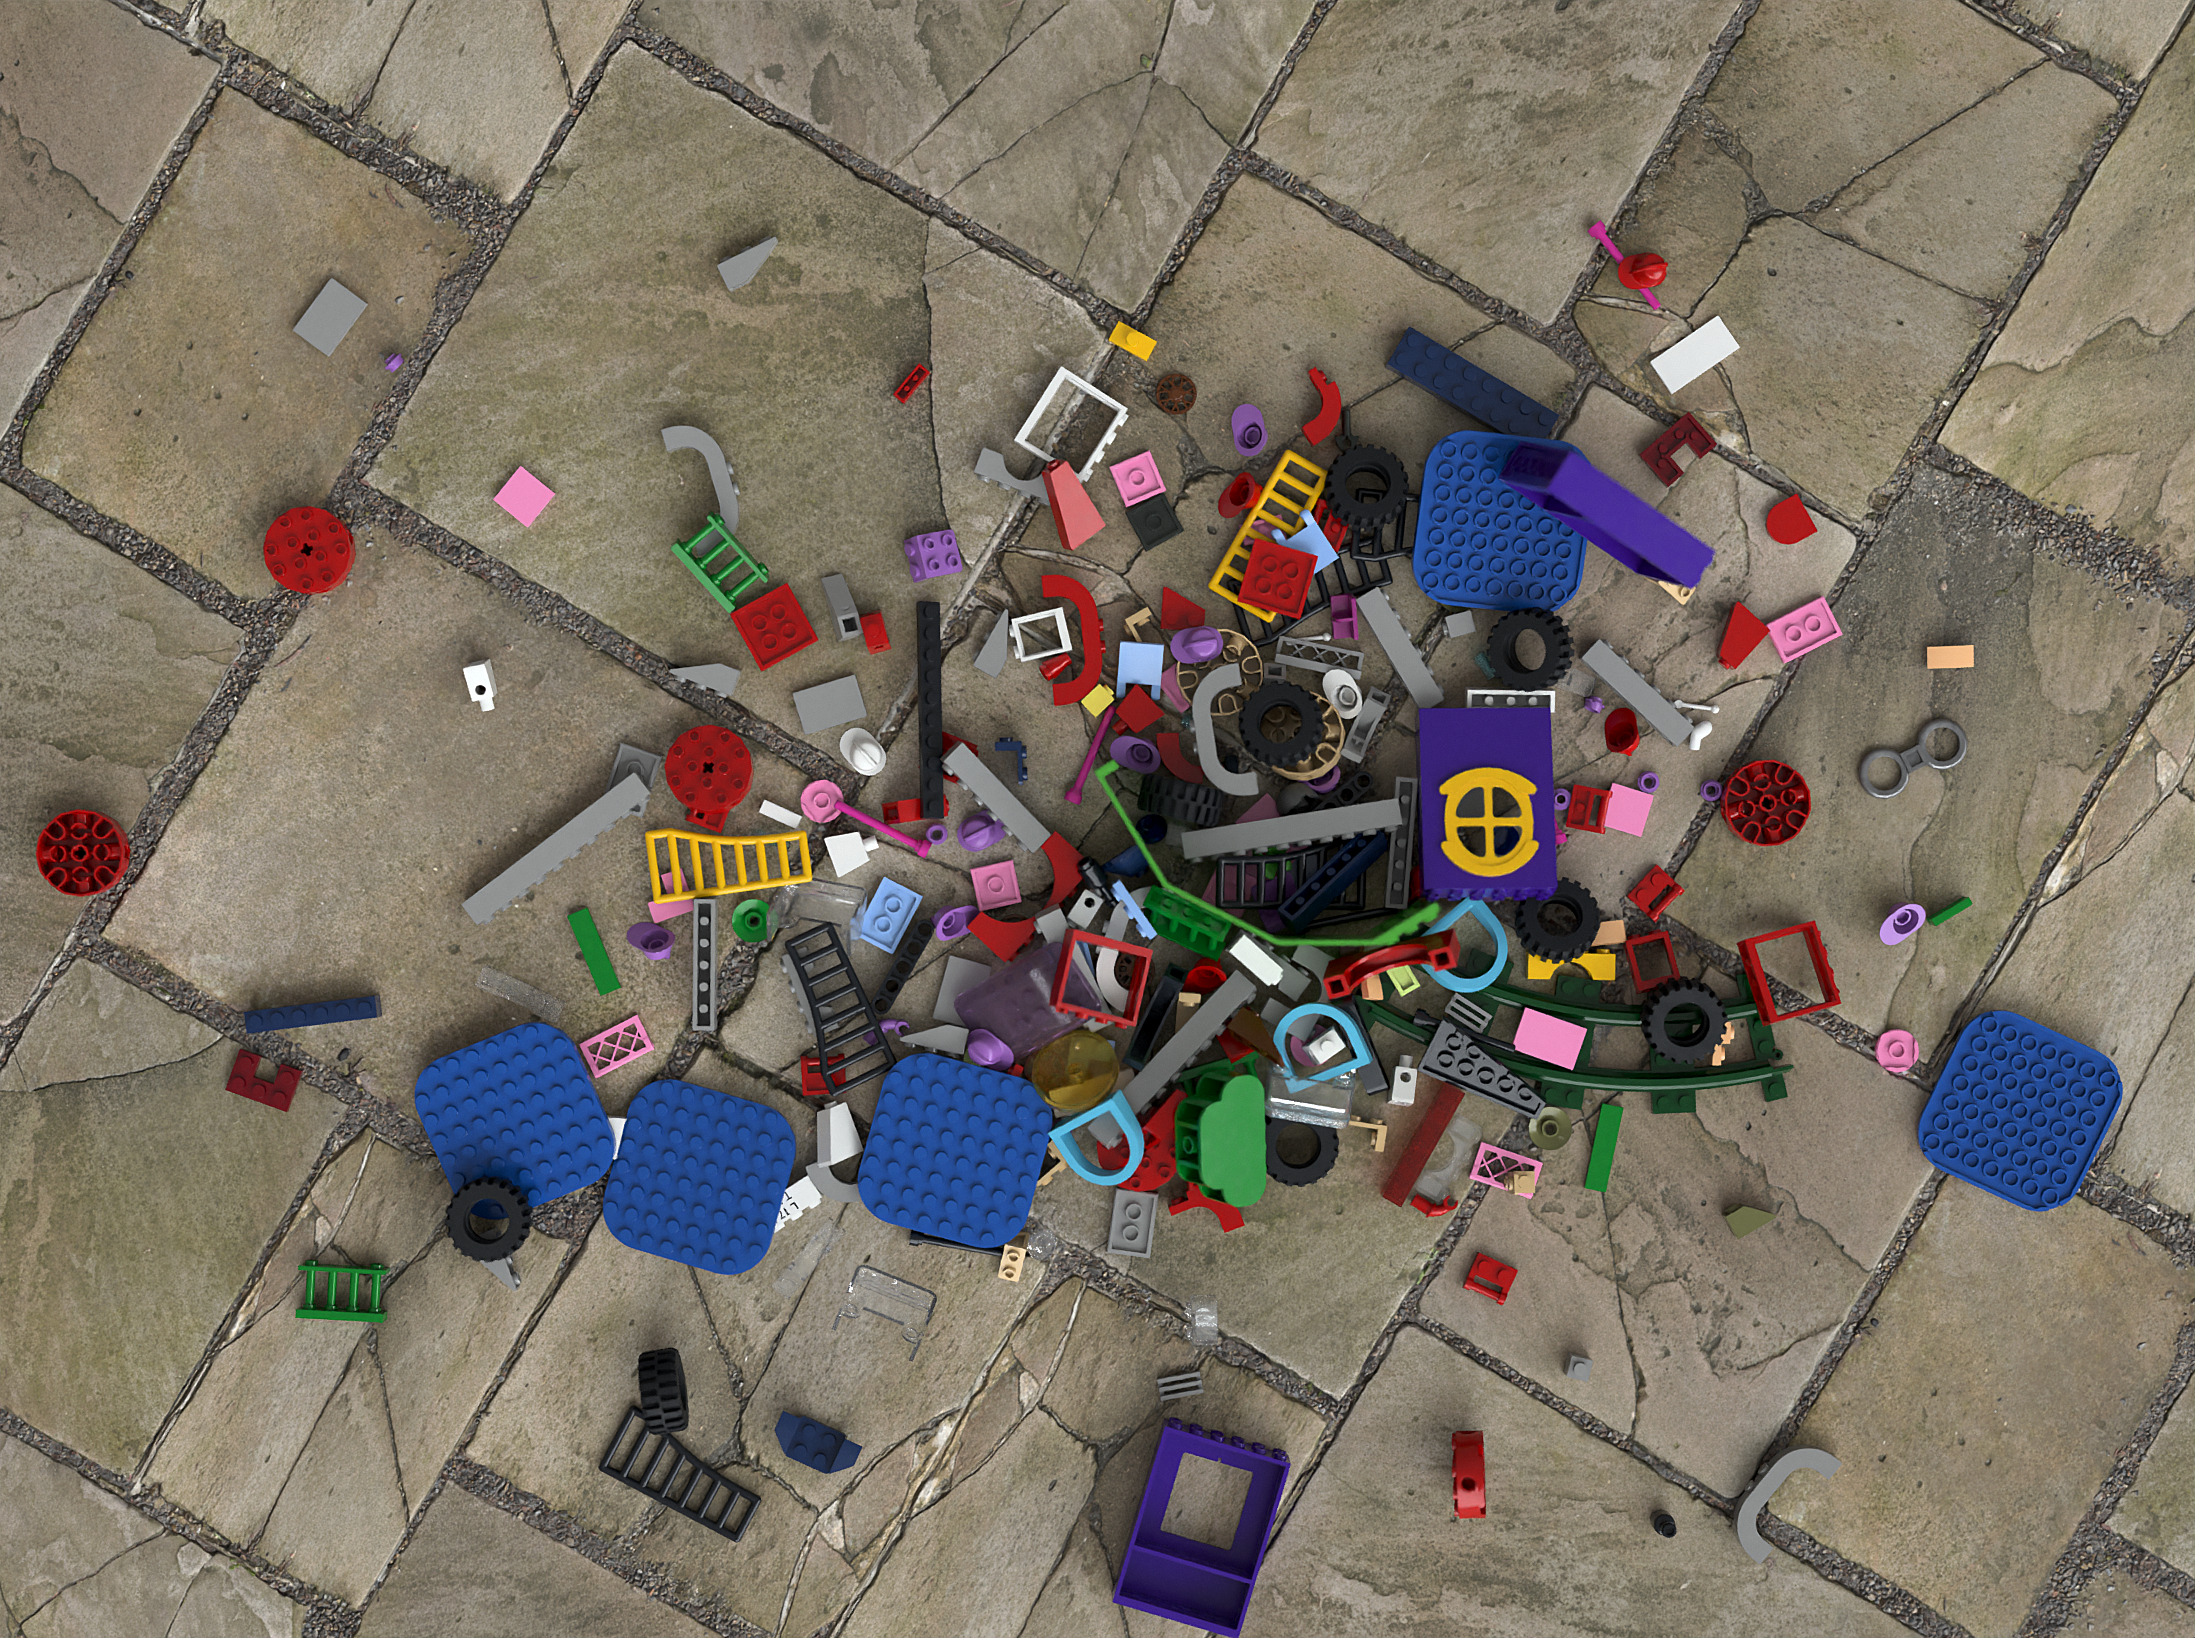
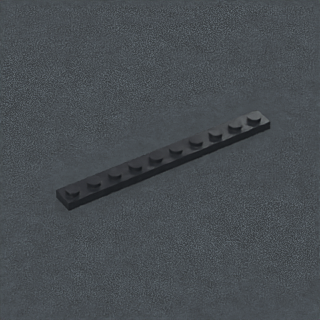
(930, 710)

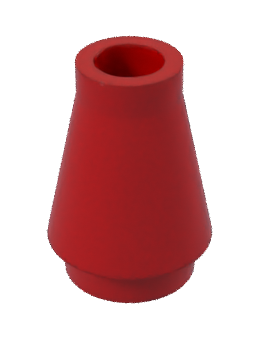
(1053, 667)

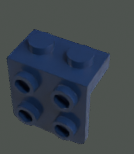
(1008, 744)

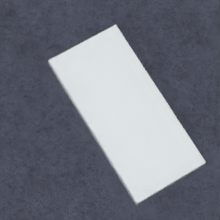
(1694, 354)

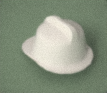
(1343, 693)
(862, 751)

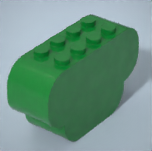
(1223, 1138)

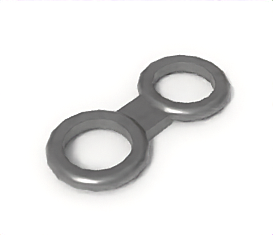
(1912, 758)

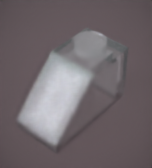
(1577, 683)

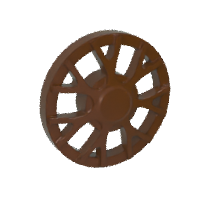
(1176, 394)
(1129, 970)

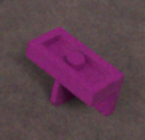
(1343, 616)

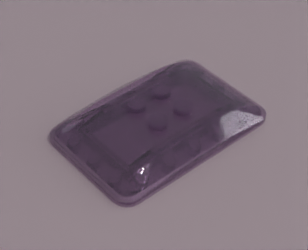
(1017, 1001)

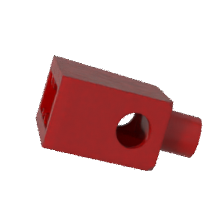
(875, 632)
(1136, 712)

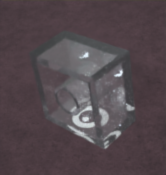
(1203, 1320)

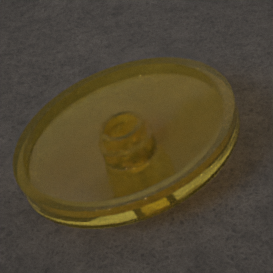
(1075, 1071)

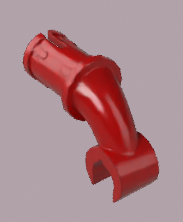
(1430, 1209)

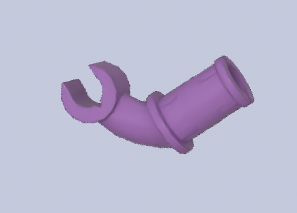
(886, 1024)

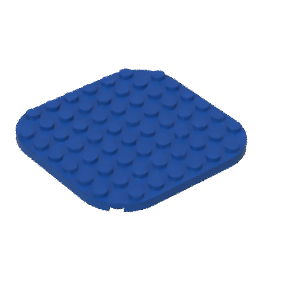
(1483, 539)
(2019, 1110)
(518, 1113)
(954, 1150)
(699, 1176)

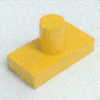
(1132, 341)

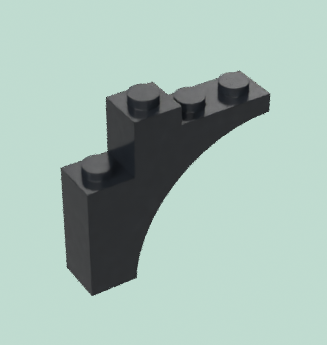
(1155, 1016)

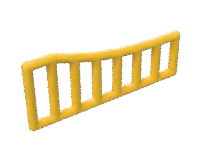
(1268, 492)
(716, 840)

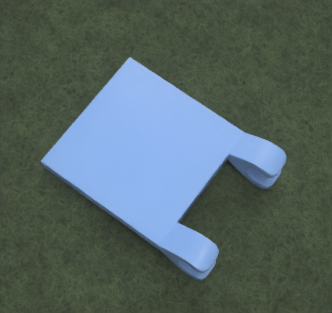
(1309, 540)
(1140, 665)

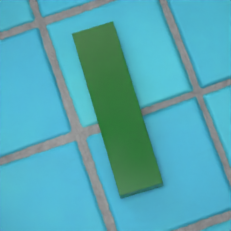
(594, 951)
(1603, 1147)

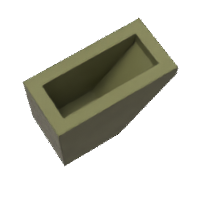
(1745, 1219)

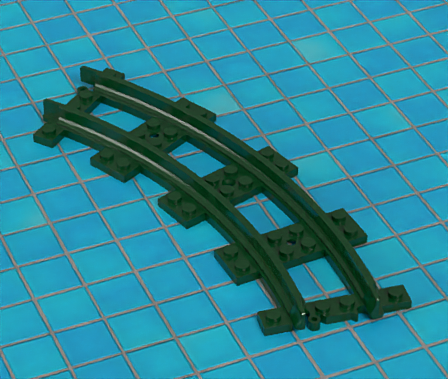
(1578, 1003)

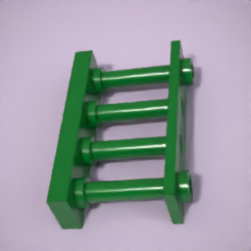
(698, 565)
(1186, 923)
(1223, 1063)
(351, 1312)

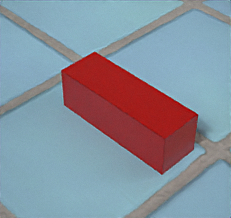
(911, 383)

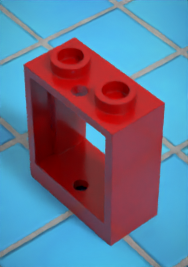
(1635, 940)

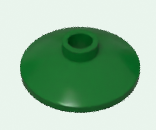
(741, 920)

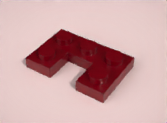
(1683, 432)
(246, 1084)

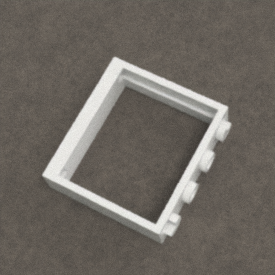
(1043, 403)

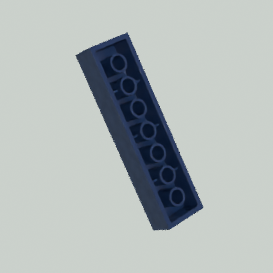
(1469, 388)

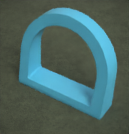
(1495, 929)
(1363, 1054)
(1122, 1112)

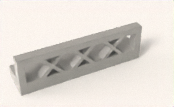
(1315, 665)

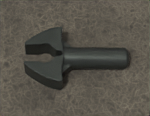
(1346, 432)

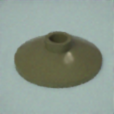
(1558, 1136)

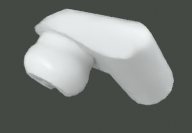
(1699, 732)

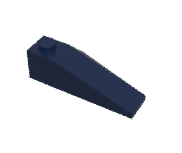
(1127, 863)

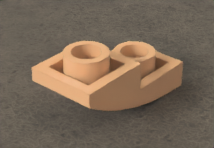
(1950, 656)
(1610, 933)
(1372, 988)
(1719, 1054)

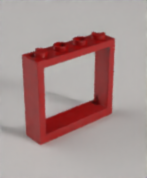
(1758, 981)
(1136, 987)

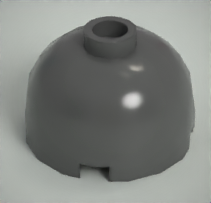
(1296, 799)

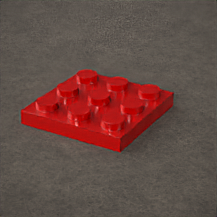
(1277, 578)
(774, 627)

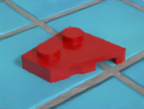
(1179, 612)

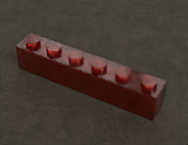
(1422, 1144)

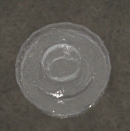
(1041, 1244)

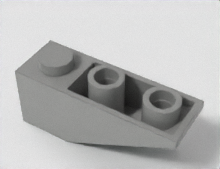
(743, 267)
(841, 608)
(994, 653)
(715, 676)
(944, 1037)
(503, 1268)

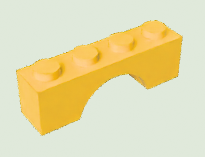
(1598, 965)

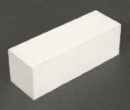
(780, 814)

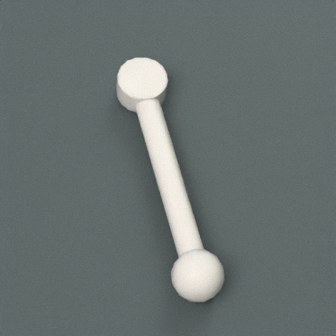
(1326, 637)
(1715, 709)

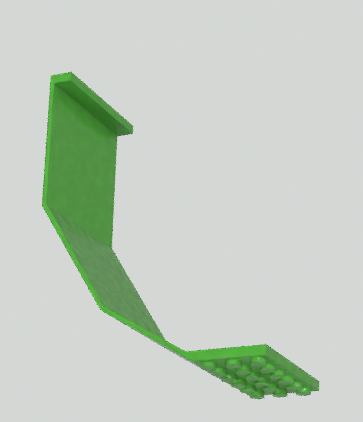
(1383, 933)

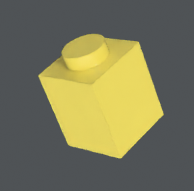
(1098, 699)

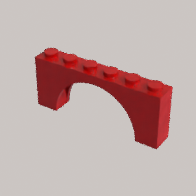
(1007, 937)
(1435, 949)

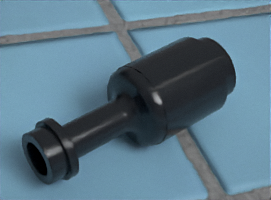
(1096, 878)
(1663, 1523)

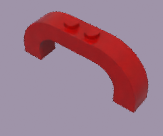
(1091, 627)

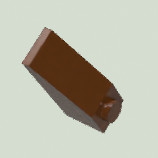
(1250, 1031)

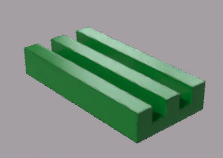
(1949, 911)

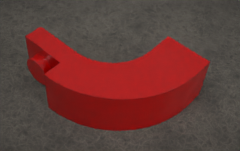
(1330, 410)
(1174, 761)
(1227, 1214)

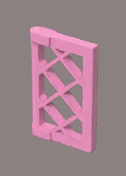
(601, 1037)
(1501, 1152)

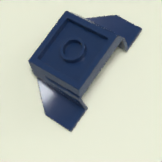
(815, 1443)

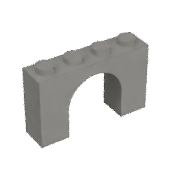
(1274, 1012)

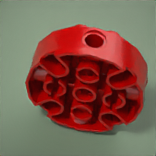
(287, 547)
(704, 790)
(1781, 818)
(79, 874)
(1156, 1165)
(1468, 1474)

